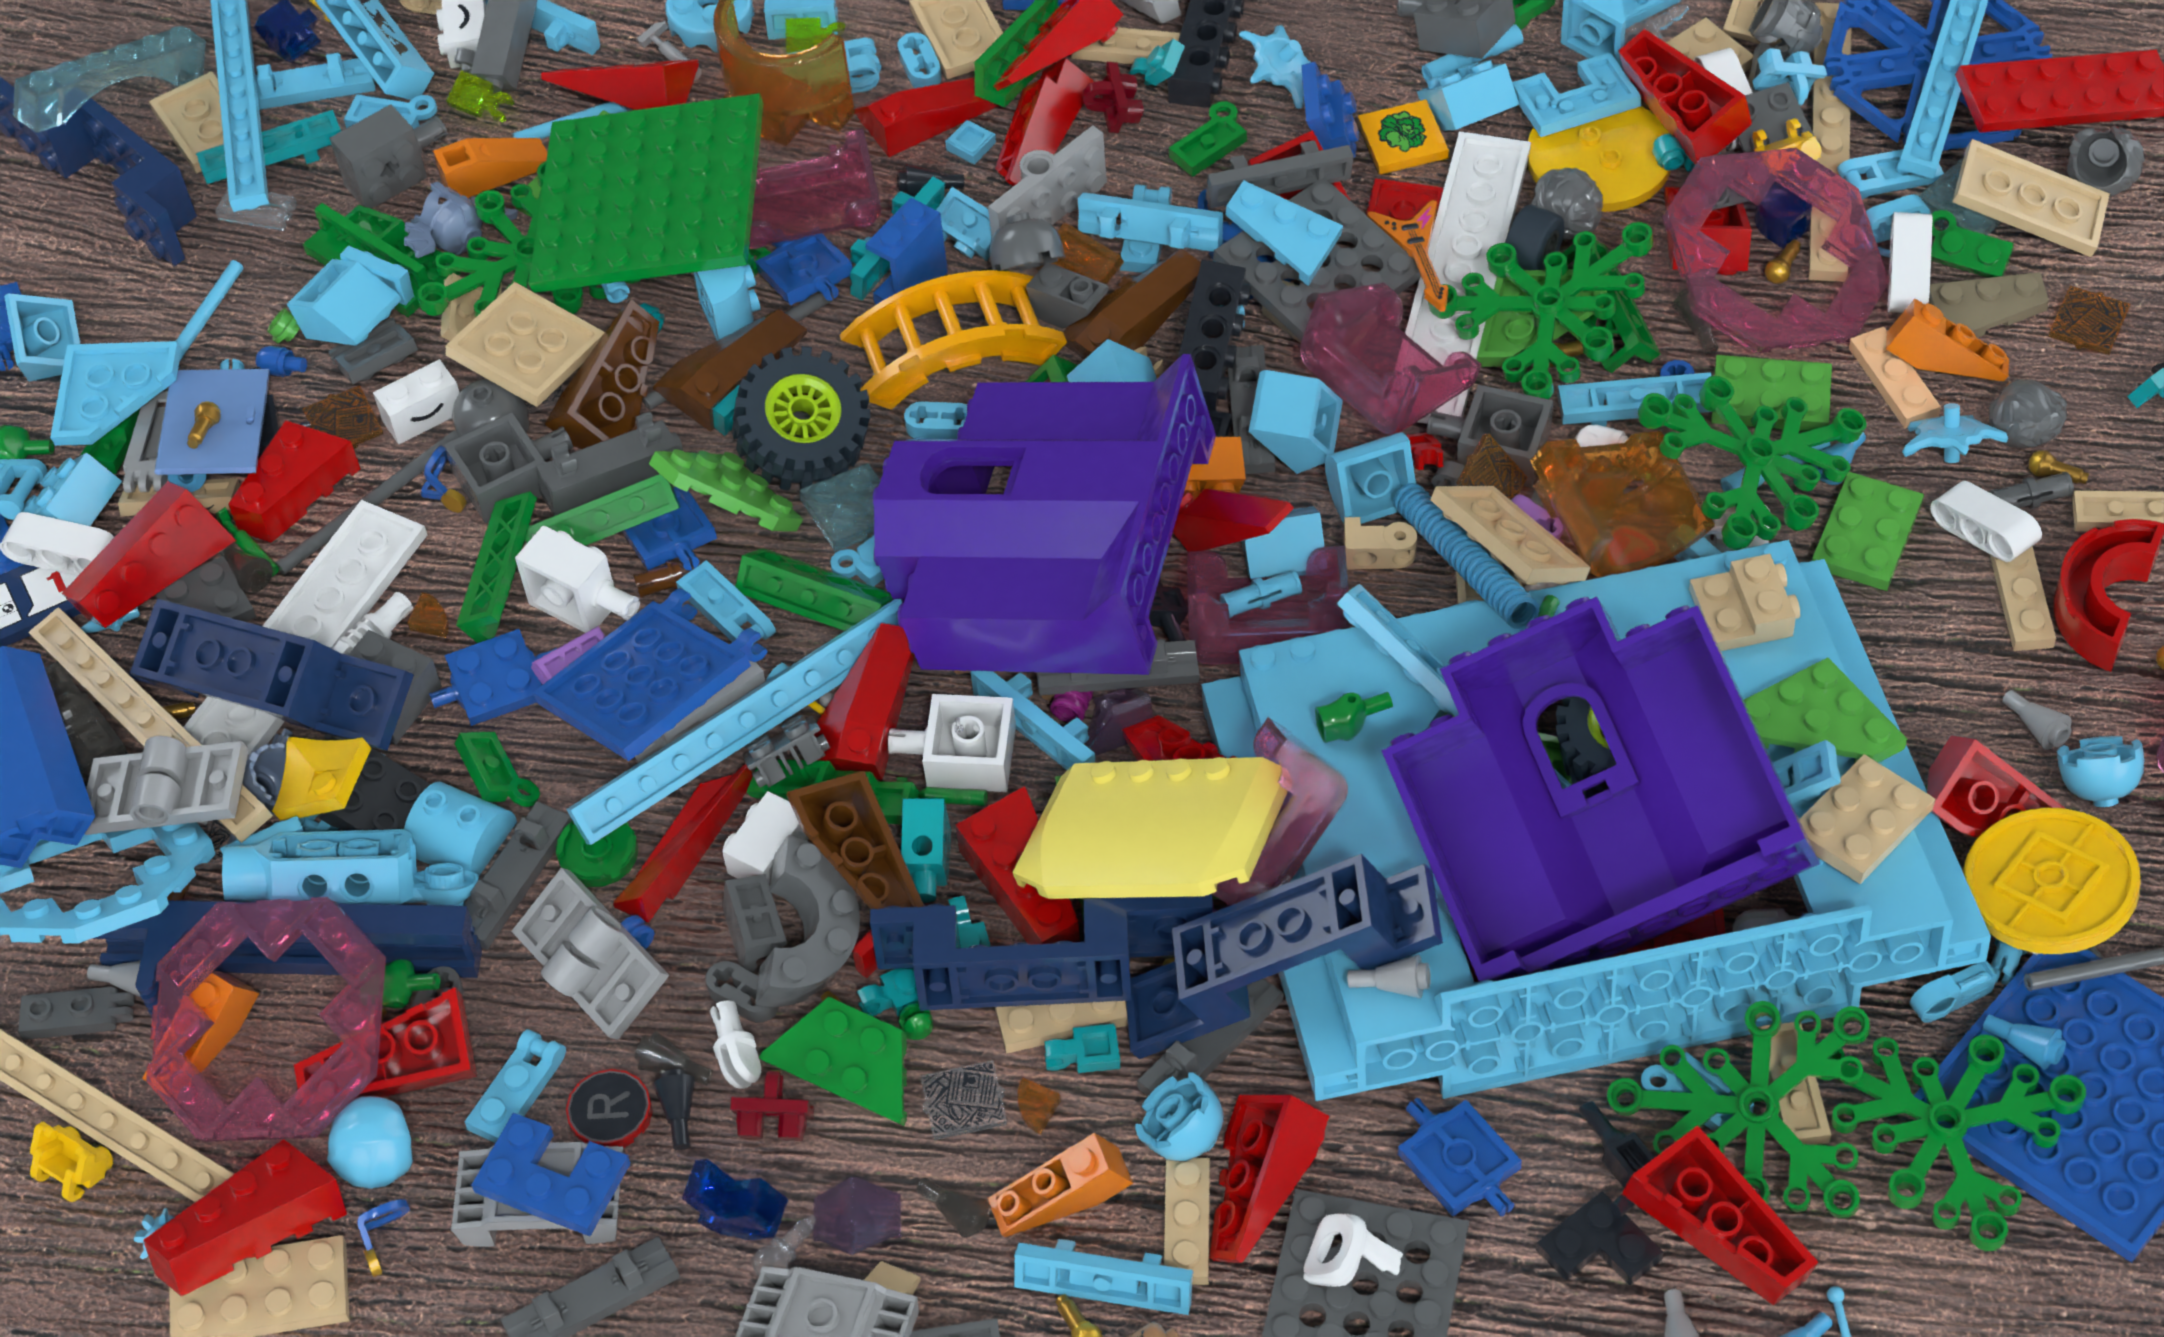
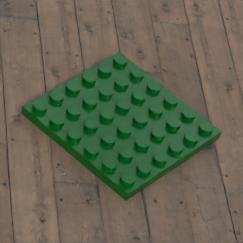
(647, 193)

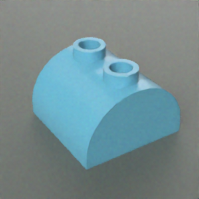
(727, 299)
(1369, 476)
(457, 827)

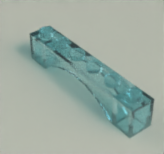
(54, 94)

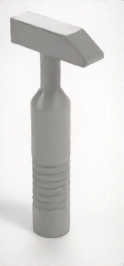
(665, 47)

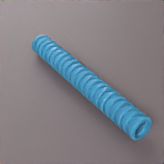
(1466, 557)

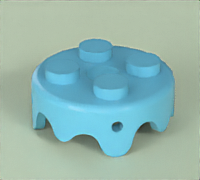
(695, 23)

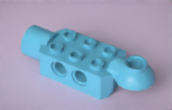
(341, 866)

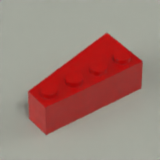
(1685, 96)

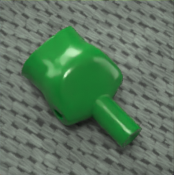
(16, 444)
(1347, 715)
(402, 981)

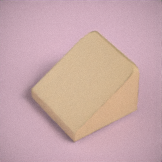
(894, 1278)

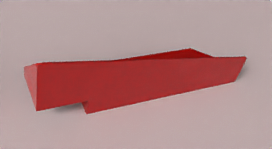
(1042, 116)
(684, 844)

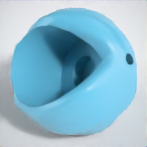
(370, 1143)

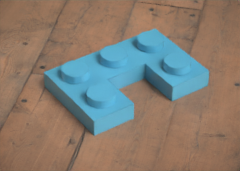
(1605, 94)

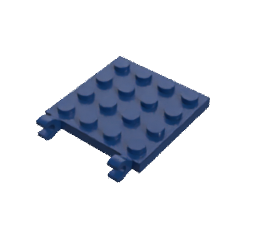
(646, 676)

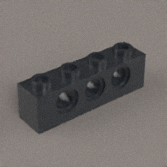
(1206, 39)
(1215, 286)

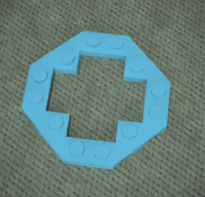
(184, 849)

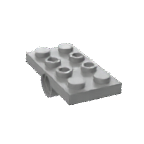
(1054, 182)
(166, 785)
(589, 954)

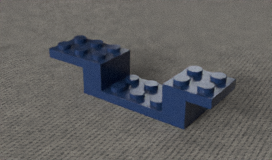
(149, 184)
(270, 673)
(1224, 951)
(1025, 972)

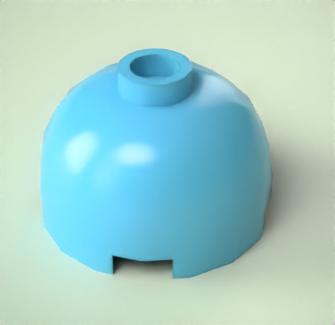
(2102, 769)
(1181, 1118)

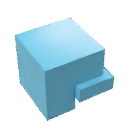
(1113, 364)

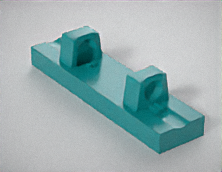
(279, 144)
(871, 267)

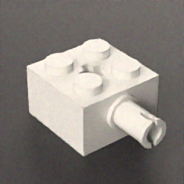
(571, 581)
(964, 760)

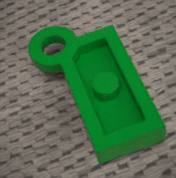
(1210, 140)
(1969, 249)
(493, 770)

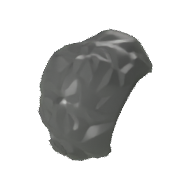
(2106, 159)
(1571, 196)
(2028, 413)

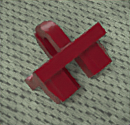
(1113, 98)
(791, 1113)

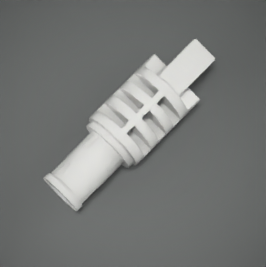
(380, 622)

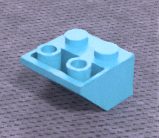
(1470, 94)
(342, 303)
(1295, 418)
(74, 491)

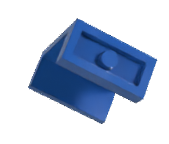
(912, 245)

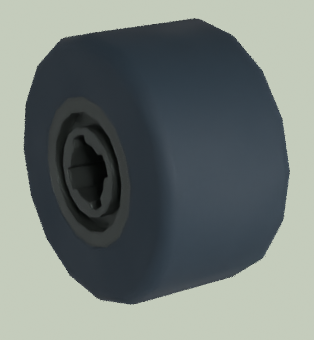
(1535, 235)

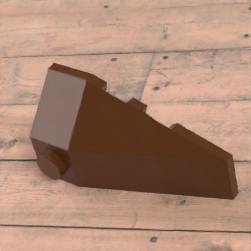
(1137, 308)
(714, 371)
(610, 383)
(855, 838)

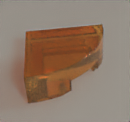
(429, 617)
(1036, 1104)

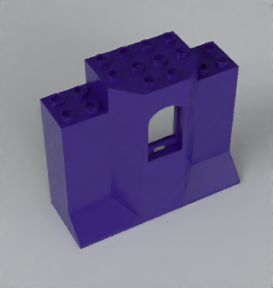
(1073, 547)
(1572, 879)

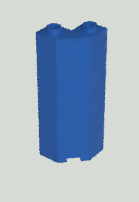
(38, 769)

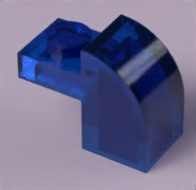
(287, 30)
(1782, 215)
(734, 1208)

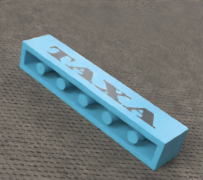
(379, 46)

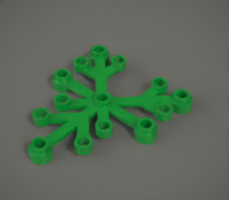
(517, 255)
(1552, 304)
(1757, 454)
(1705, 1103)
(1968, 1185)

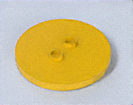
(1611, 151)
(2053, 880)

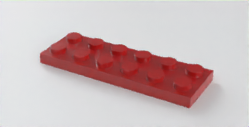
(2064, 90)

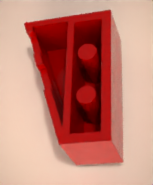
(289, 477)

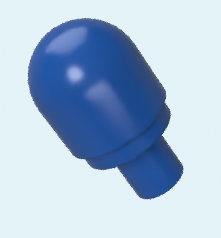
(280, 361)

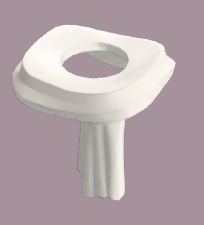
(1355, 1243)

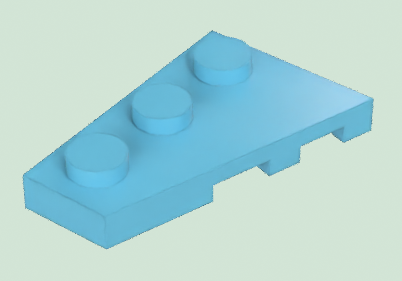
(1288, 229)

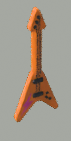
(1415, 239)

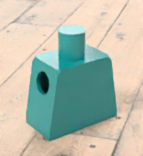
(926, 844)

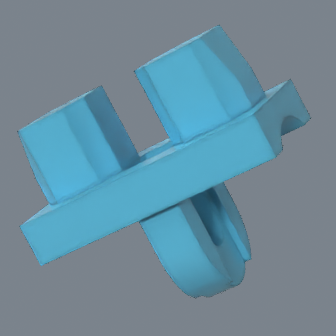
(1797, 66)

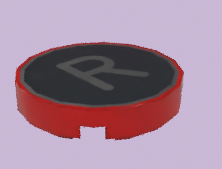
(609, 1108)

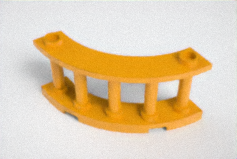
(960, 347)

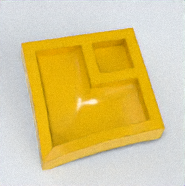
(319, 776)

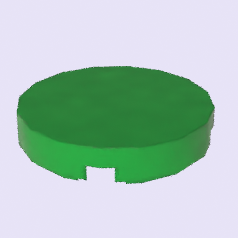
(602, 861)

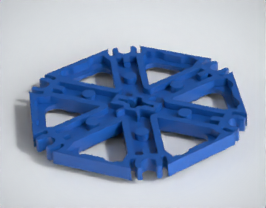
(1911, 55)

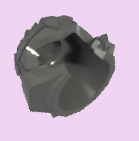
(1792, 22)

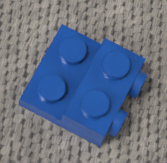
(1329, 109)

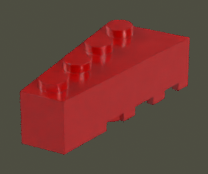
(147, 555)
(992, 847)
(416, 1049)
(1721, 1215)
(243, 1217)

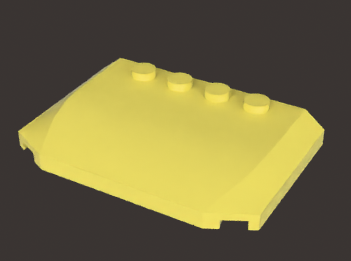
(1152, 828)

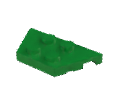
(847, 1056)

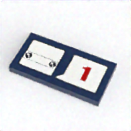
(29, 597)

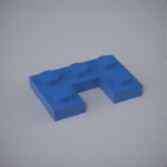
(516, 1180)

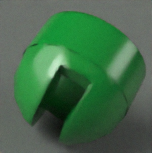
(919, 1022)

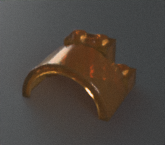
(792, 85)
(1614, 528)

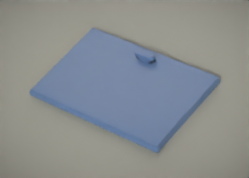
(229, 444)

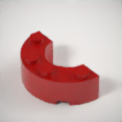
(2093, 562)

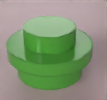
(283, 326)

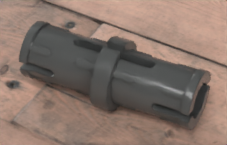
(2034, 492)

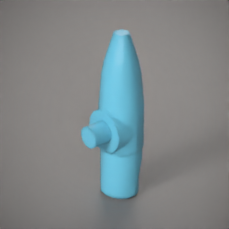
(91, 627)

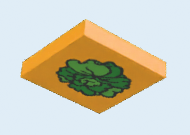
(1402, 137)

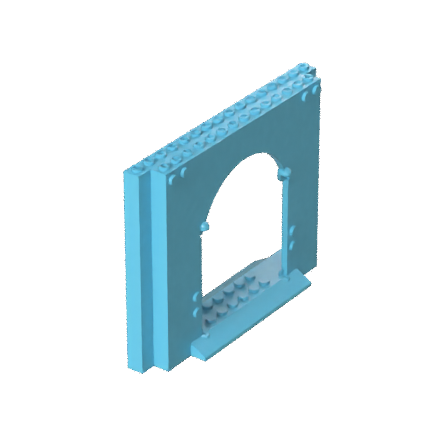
(1488, 1034)

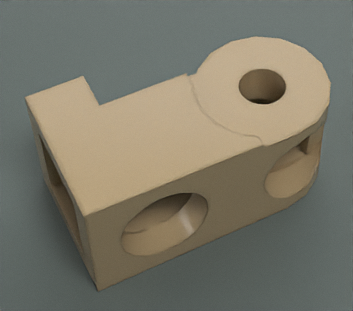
(1378, 545)

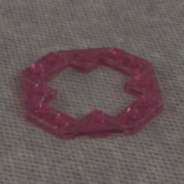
(1849, 241)
(351, 1015)

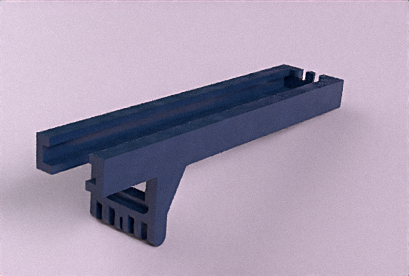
(417, 933)

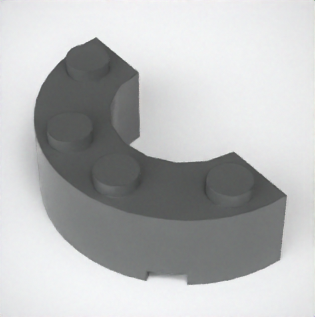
(829, 923)

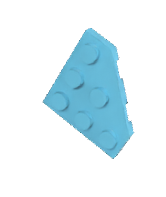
(107, 385)

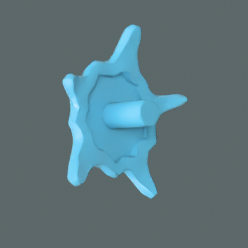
(1278, 61)
(1951, 433)

